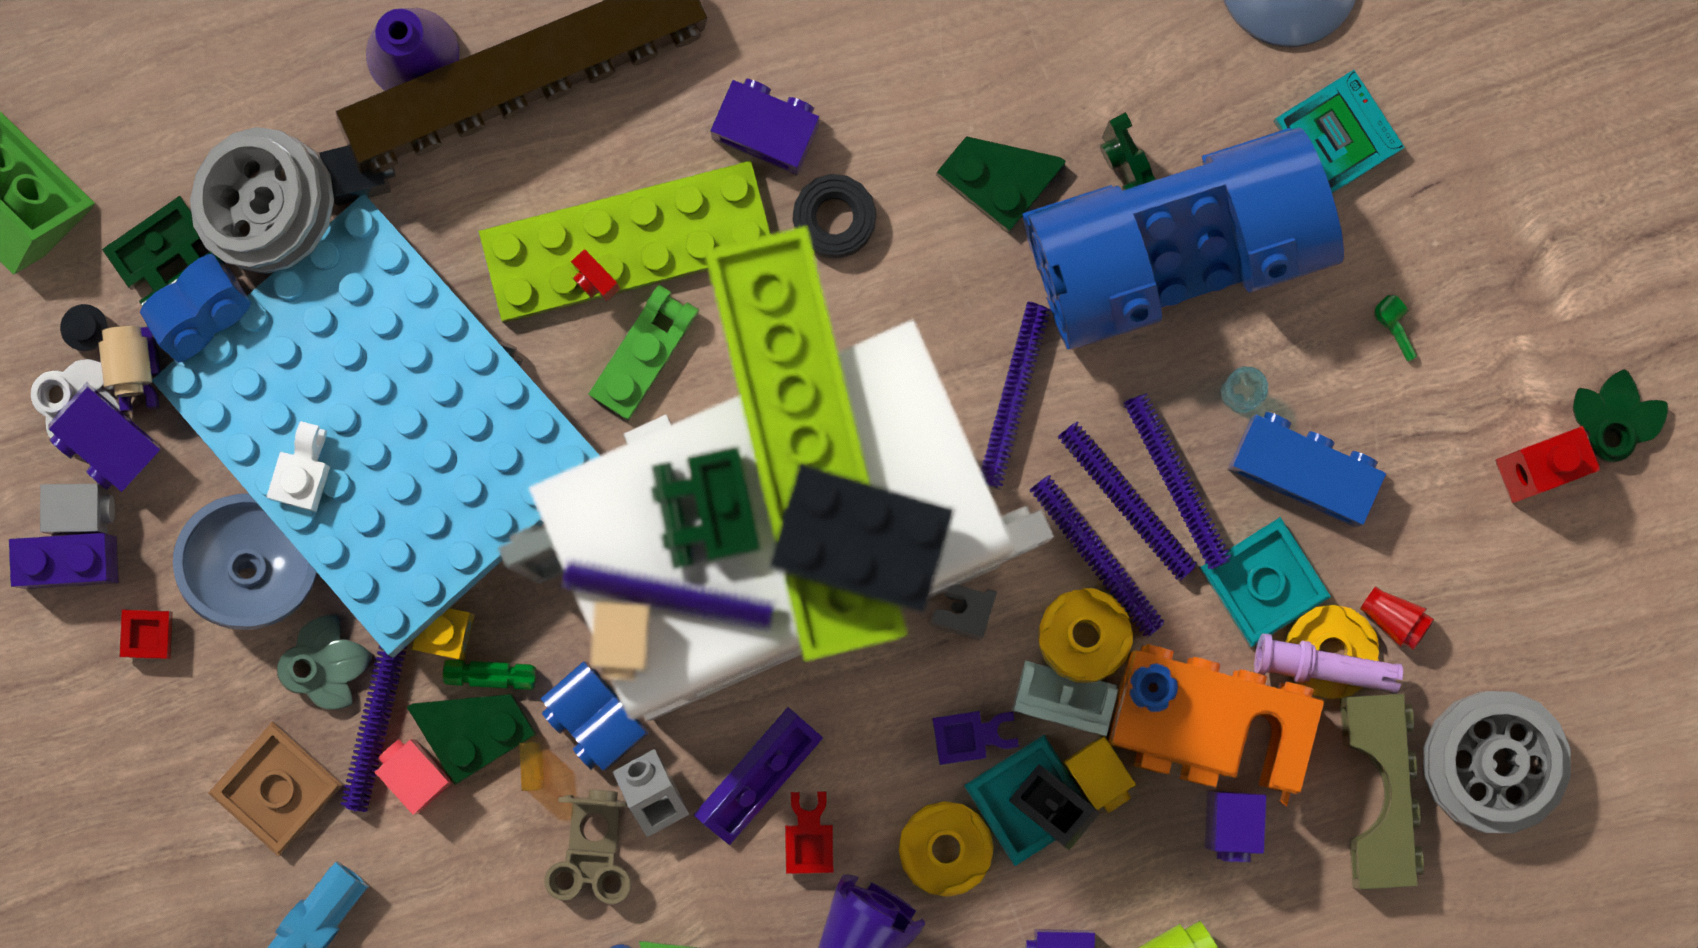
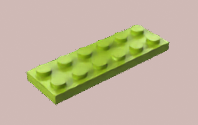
(633, 235)

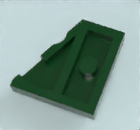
(999, 177)

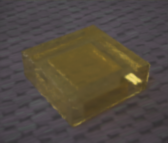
(531, 766)

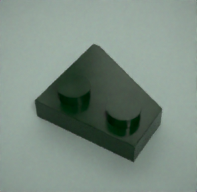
(1122, 153)
(471, 731)

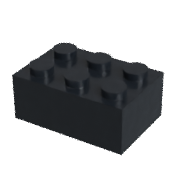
(861, 539)

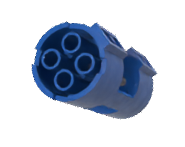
(1241, 217)

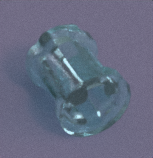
(1251, 377)

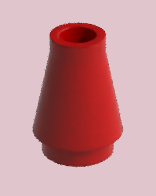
(1398, 618)

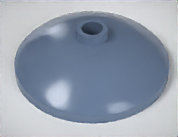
(1289, 21)
(220, 544)

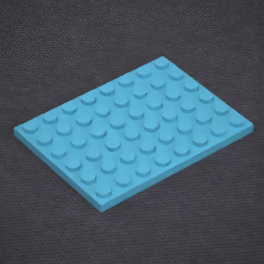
(420, 416)

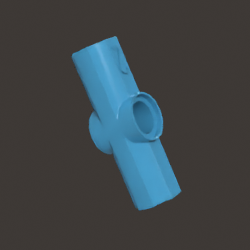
(316, 919)

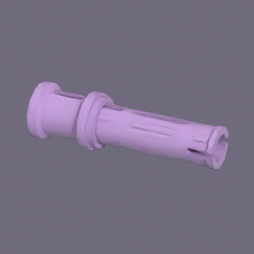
(1305, 662)

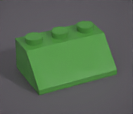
(35, 200)

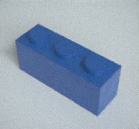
(1308, 469)

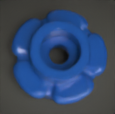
(1161, 677)

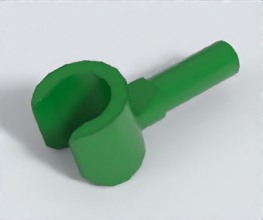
(1388, 314)

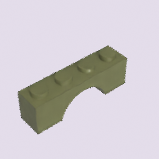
(1386, 850)

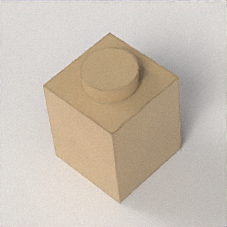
(620, 639)

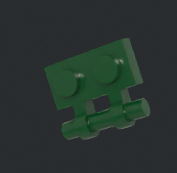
(154, 245)
(721, 504)

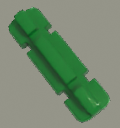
(489, 674)

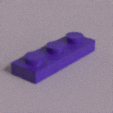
(758, 776)

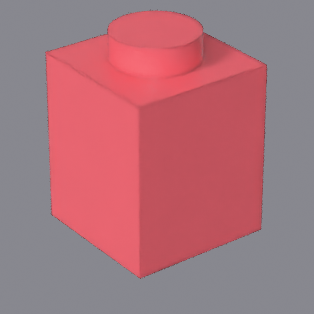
(412, 775)

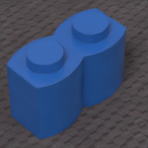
(195, 307)
(593, 717)

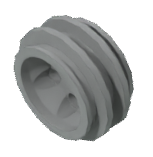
(282, 215)
(1452, 784)

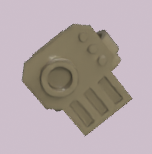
(589, 859)

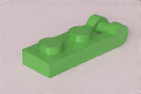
(642, 354)

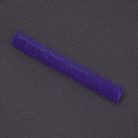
(1013, 394)
(1177, 482)
(1127, 501)
(1097, 556)
(671, 595)
(372, 731)

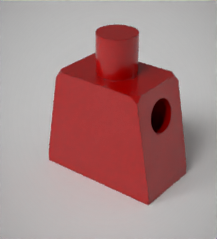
(1548, 464)

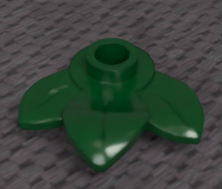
(1618, 410)

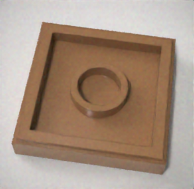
(276, 788)

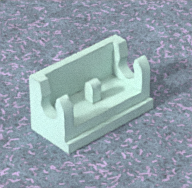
(1064, 702)

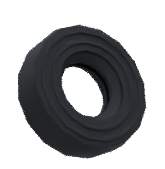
(847, 190)

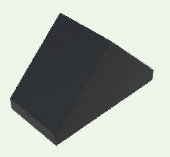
(1054, 807)

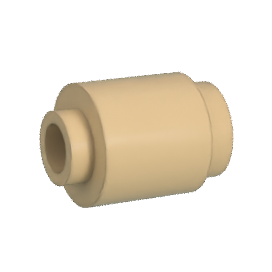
(125, 360)

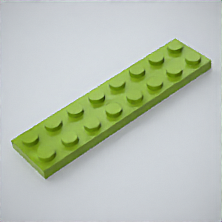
(795, 411)

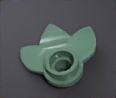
(330, 663)

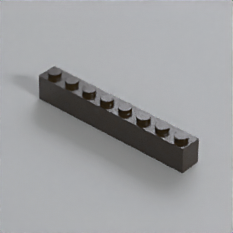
(512, 75)

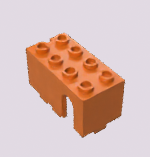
(1211, 720)

